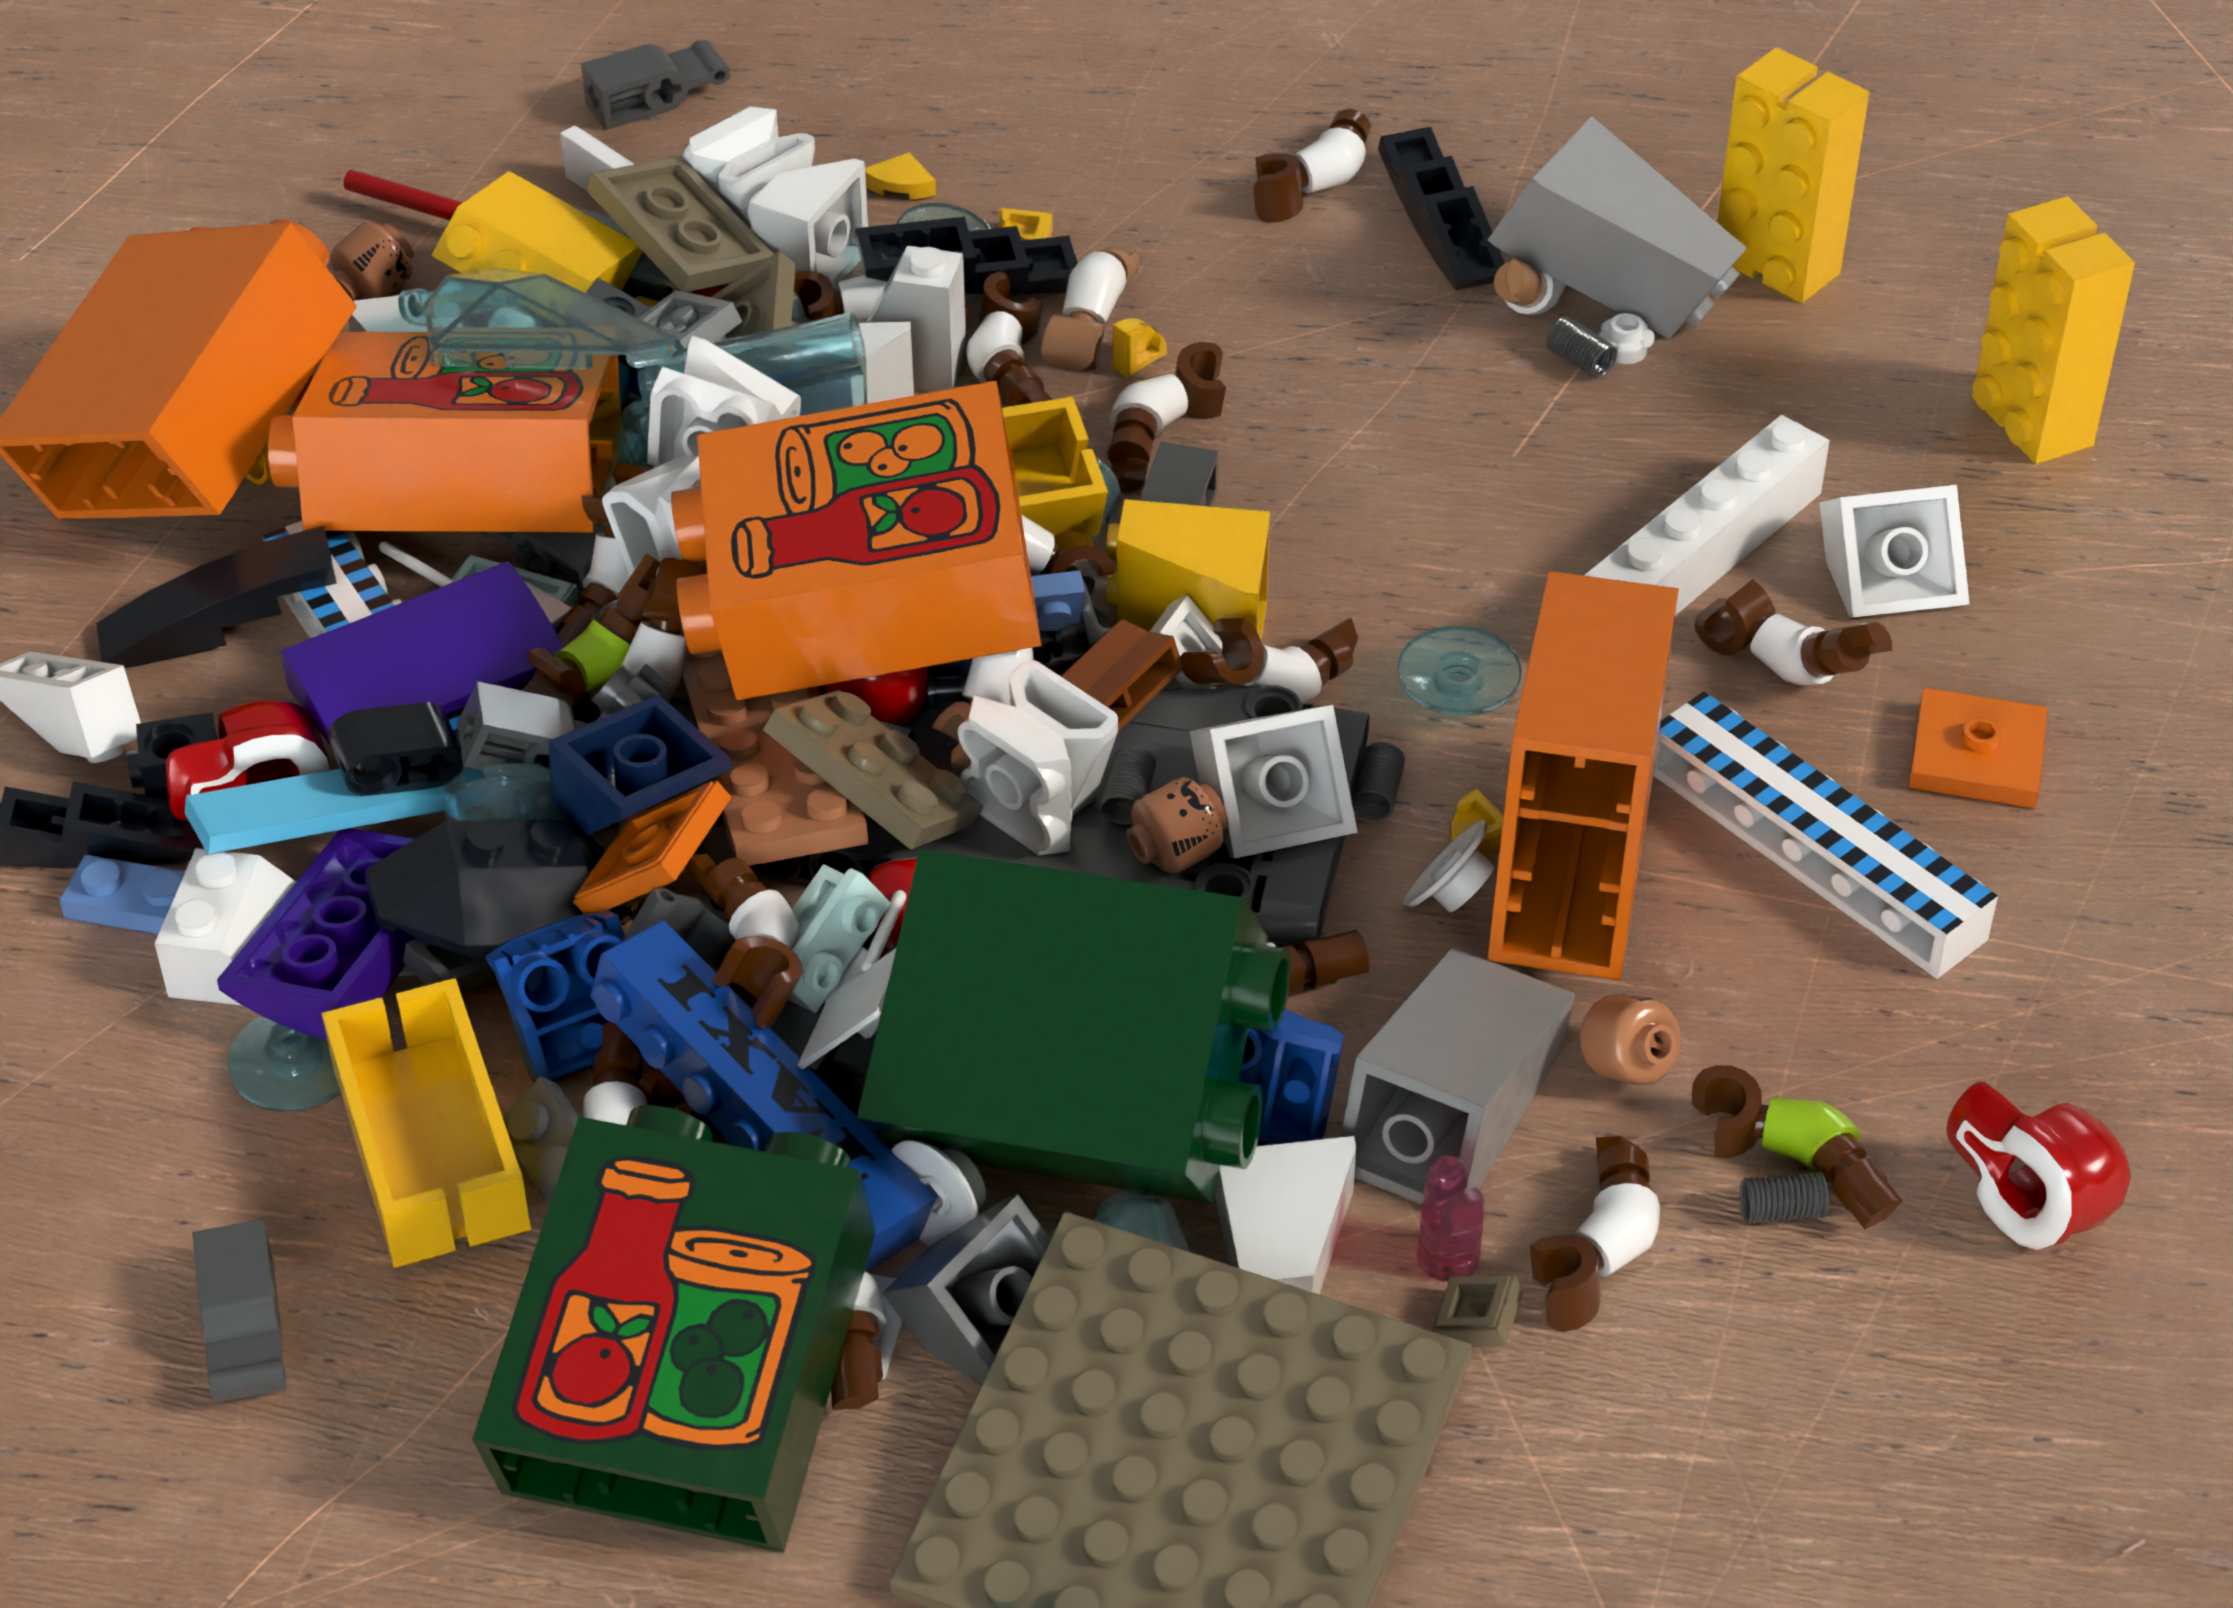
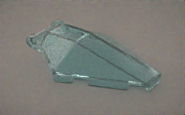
(530, 321)

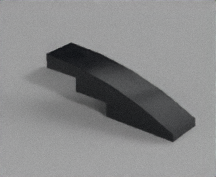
(1441, 208)
(1031, 265)
(232, 590)
(93, 822)

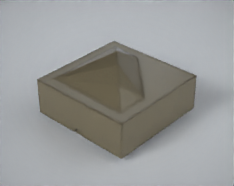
(1479, 1309)

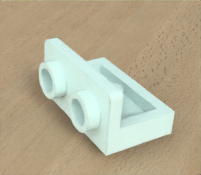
(834, 922)

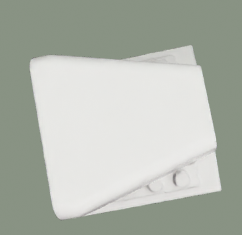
(745, 155)
(710, 397)
(643, 511)
(1037, 756)

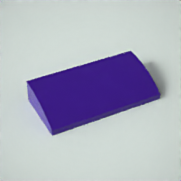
(423, 649)
(321, 941)

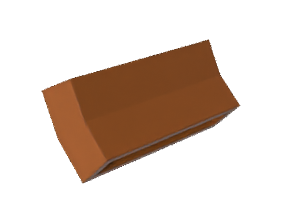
(1126, 669)

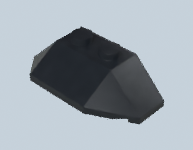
(483, 882)

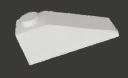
(72, 703)

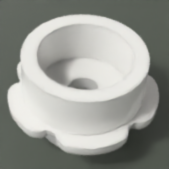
(1629, 336)

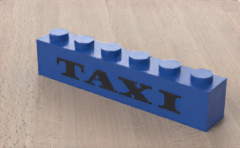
(744, 1073)

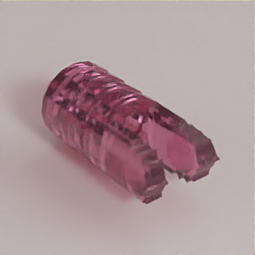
(1450, 1222)

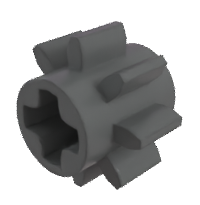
(628, 689)

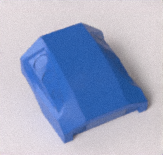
(549, 988)
(1296, 1077)

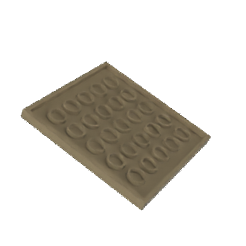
(1181, 1441)

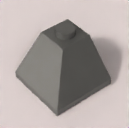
(970, 1286)

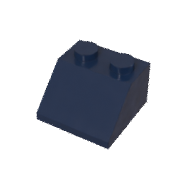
(630, 764)

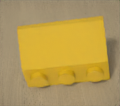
(532, 231)

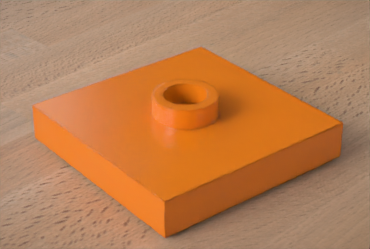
(1979, 747)
(652, 848)

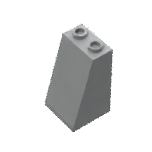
(1620, 233)
(1452, 1072)

